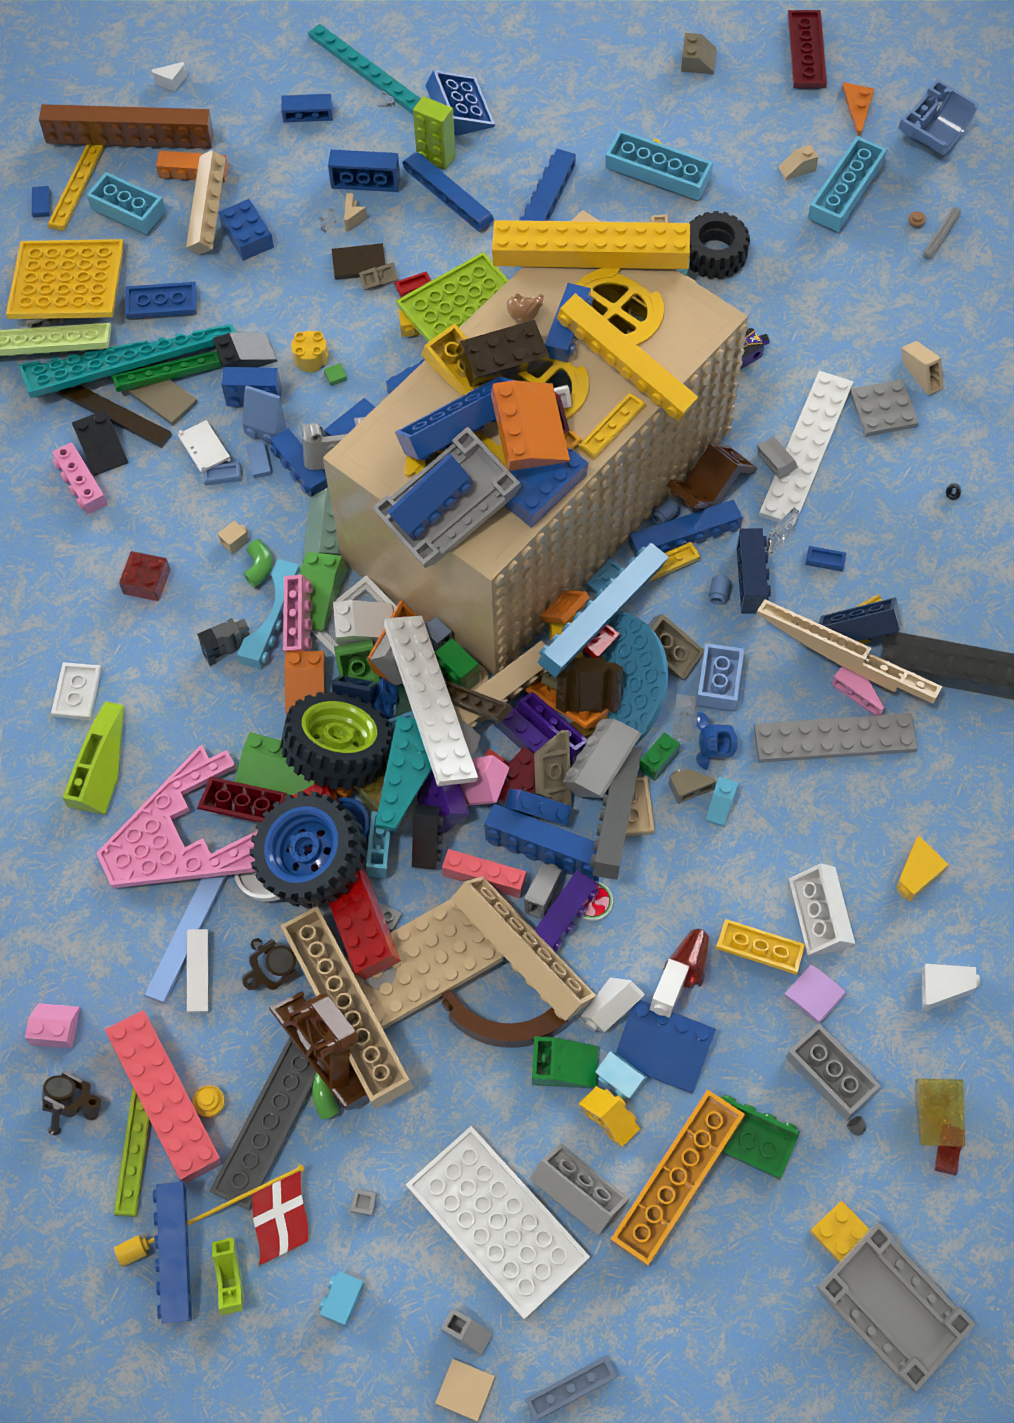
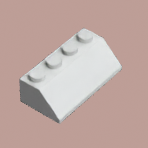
(821, 910)

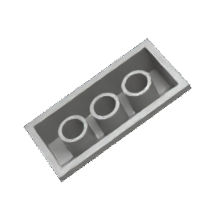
(601, 758)
(579, 1189)

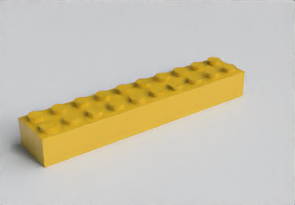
(591, 244)

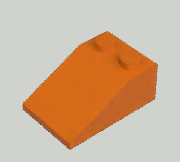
(303, 675)

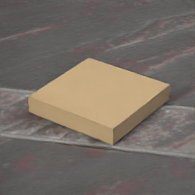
(465, 1390)

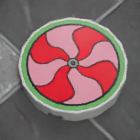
(600, 906)

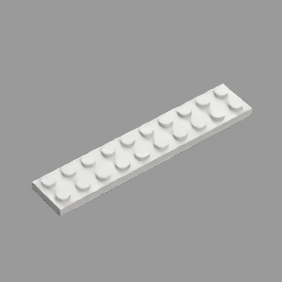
(807, 445)
(430, 701)

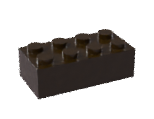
(502, 353)

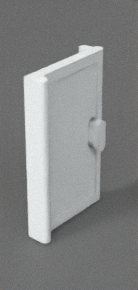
(206, 446)

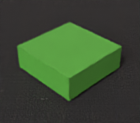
(335, 374)

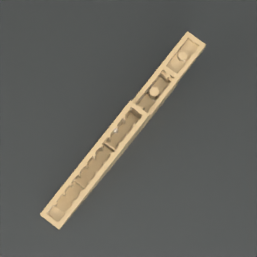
(848, 652)

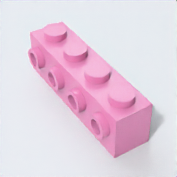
(79, 477)
(297, 613)

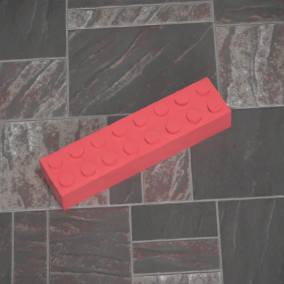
(163, 1097)

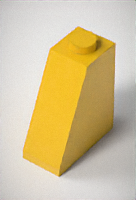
(920, 870)

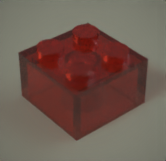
(144, 576)

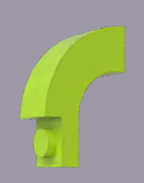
(228, 1276)

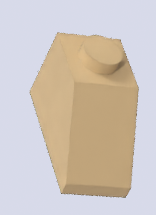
(799, 163)

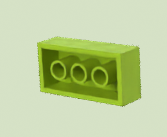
(434, 132)

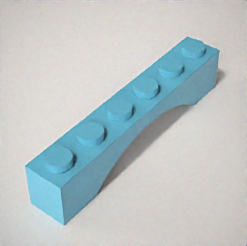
(256, 646)

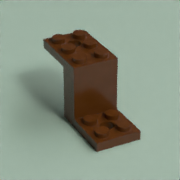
(711, 477)

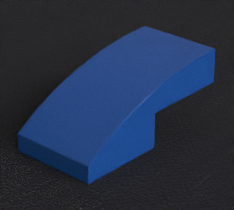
(384, 697)

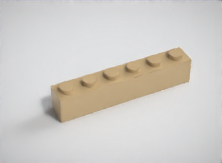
(205, 202)

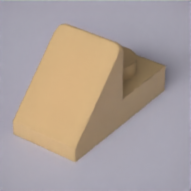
(353, 214)

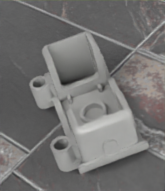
(316, 446)

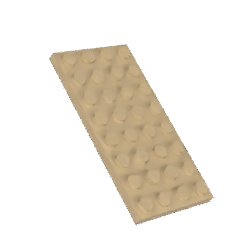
(435, 956)

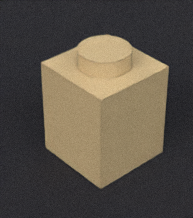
(233, 537)

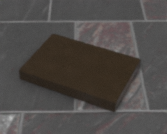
(352, 260)

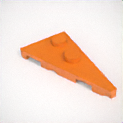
(858, 103)

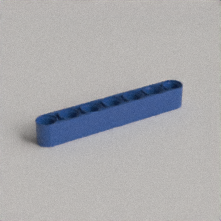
(448, 191)

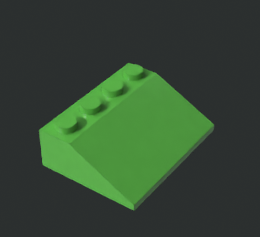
(265, 767)

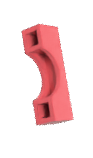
(467, 867)

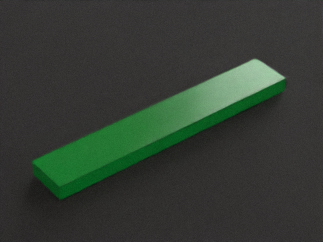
(166, 371)

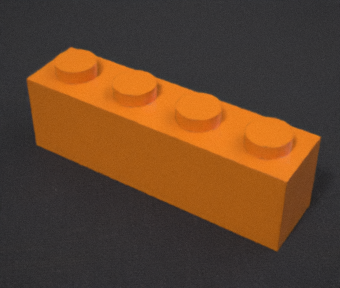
(180, 165)

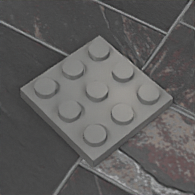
(883, 408)

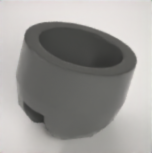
(857, 1126)

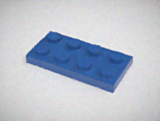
(160, 300)

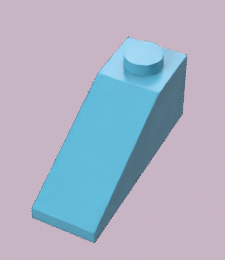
(377, 850)

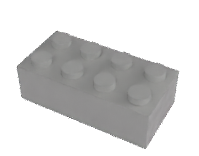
(833, 1072)

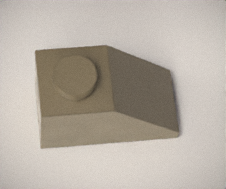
(690, 784)

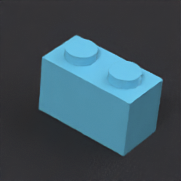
(621, 1075)
(341, 1299)

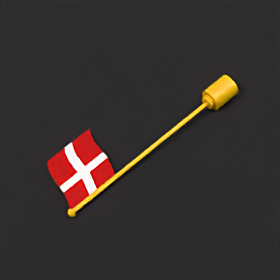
(277, 1218)

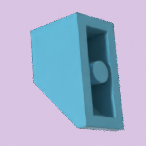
(721, 801)

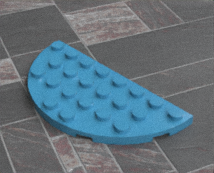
(643, 672)

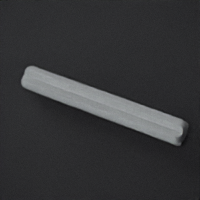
(941, 233)

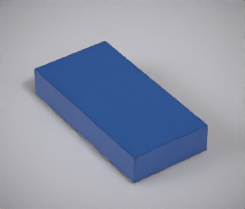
(40, 201)
(825, 558)

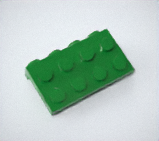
(761, 1140)

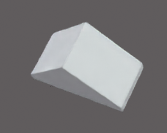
(170, 76)

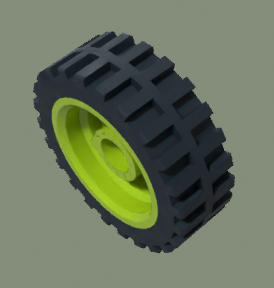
(336, 740)

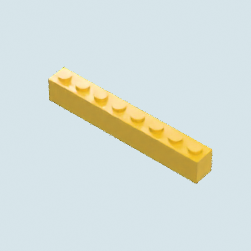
(626, 357)

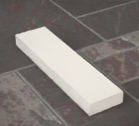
(197, 971)

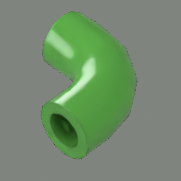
(262, 563)
(324, 1099)

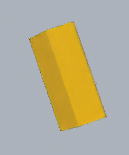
(760, 946)

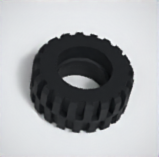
(720, 228)

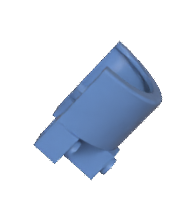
(943, 127)

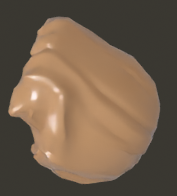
(523, 308)

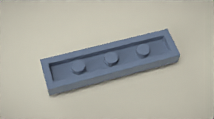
(570, 1388)

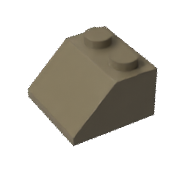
(698, 54)

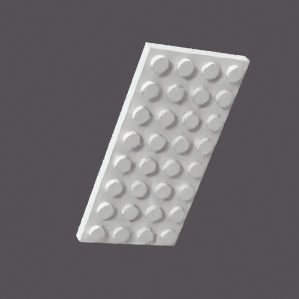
(498, 1222)

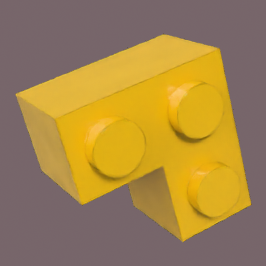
(610, 1115)

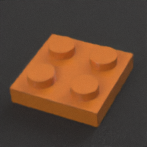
(565, 606)

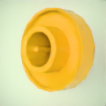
(208, 1101)

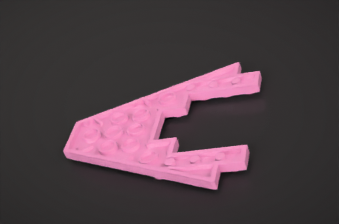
(149, 846)

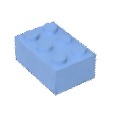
(720, 677)

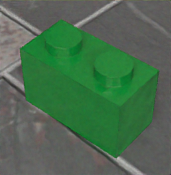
(659, 756)

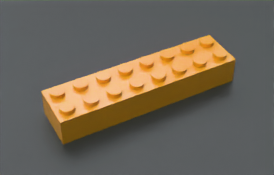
(677, 1178)

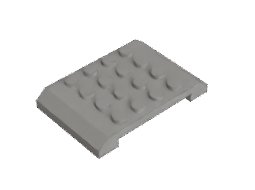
(489, 493)
(895, 1307)

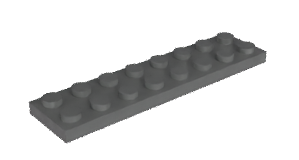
(266, 1126)

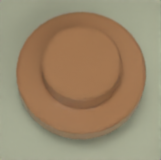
(917, 219)

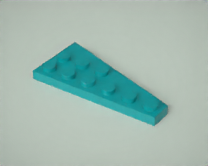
(405, 774)

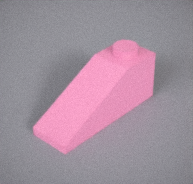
(858, 689)

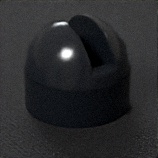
(949, 491)

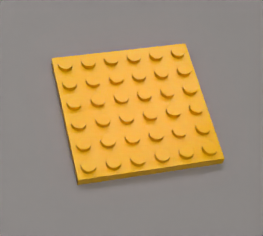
(65, 279)

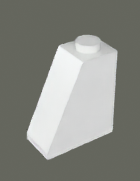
(946, 984)
(669, 988)
(611, 1003)

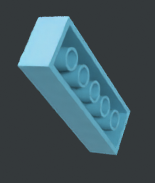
(659, 164)
(847, 184)

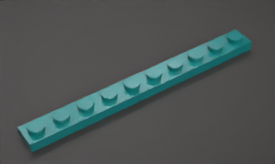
(364, 67)

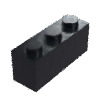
(426, 836)

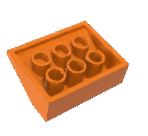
(529, 424)

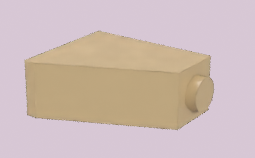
(923, 366)

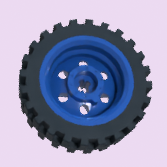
(308, 848)

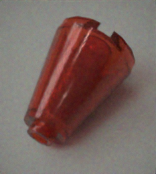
(693, 953)

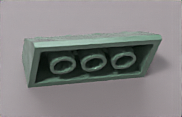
(321, 528)

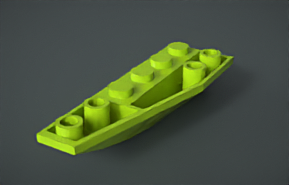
(97, 763)

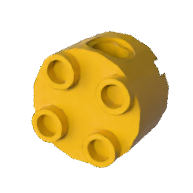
(309, 350)

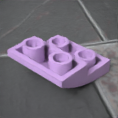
(815, 993)

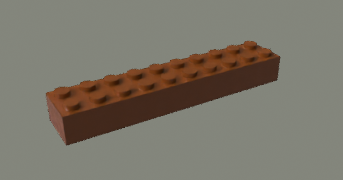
(126, 126)

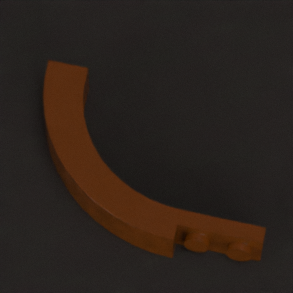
(501, 1034)

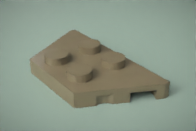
(551, 766)

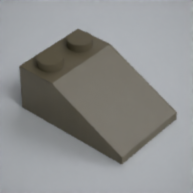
(679, 648)

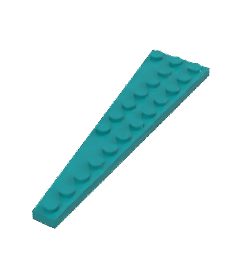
(96, 364)

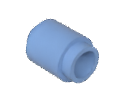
(665, 511)
(719, 589)

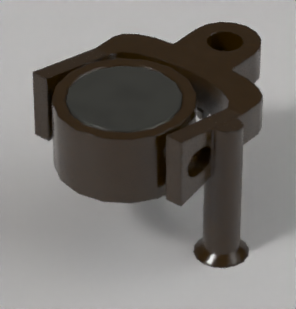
(278, 960)
(59, 1098)

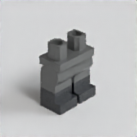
(222, 639)

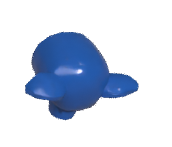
(714, 741)

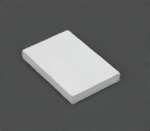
(76, 691)

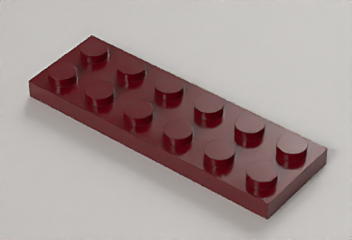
(807, 49)

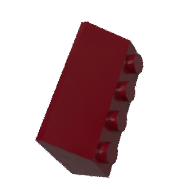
(238, 799)

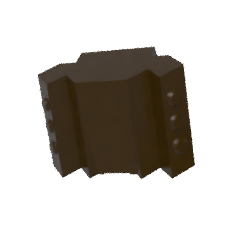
(589, 686)

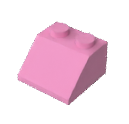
(52, 1025)

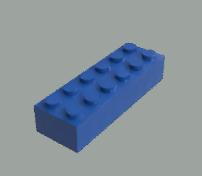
(441, 426)
(539, 841)

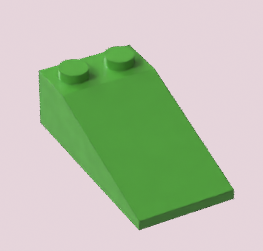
(326, 575)

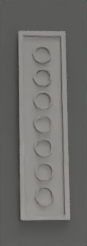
(835, 737)

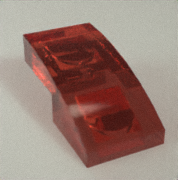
(947, 1159)

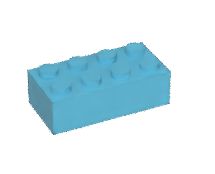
(126, 203)

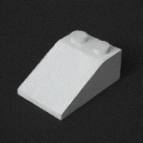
(360, 620)

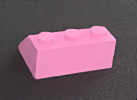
(490, 779)

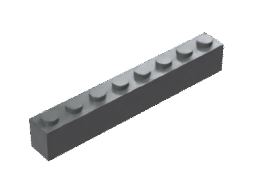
(615, 818)

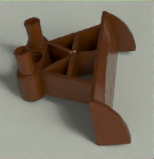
(325, 1041)

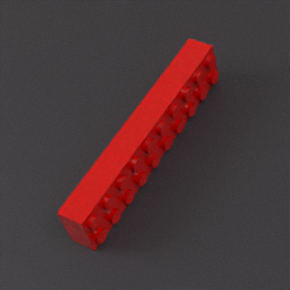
(361, 919)

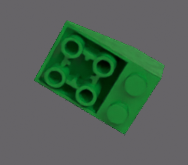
(564, 1063)

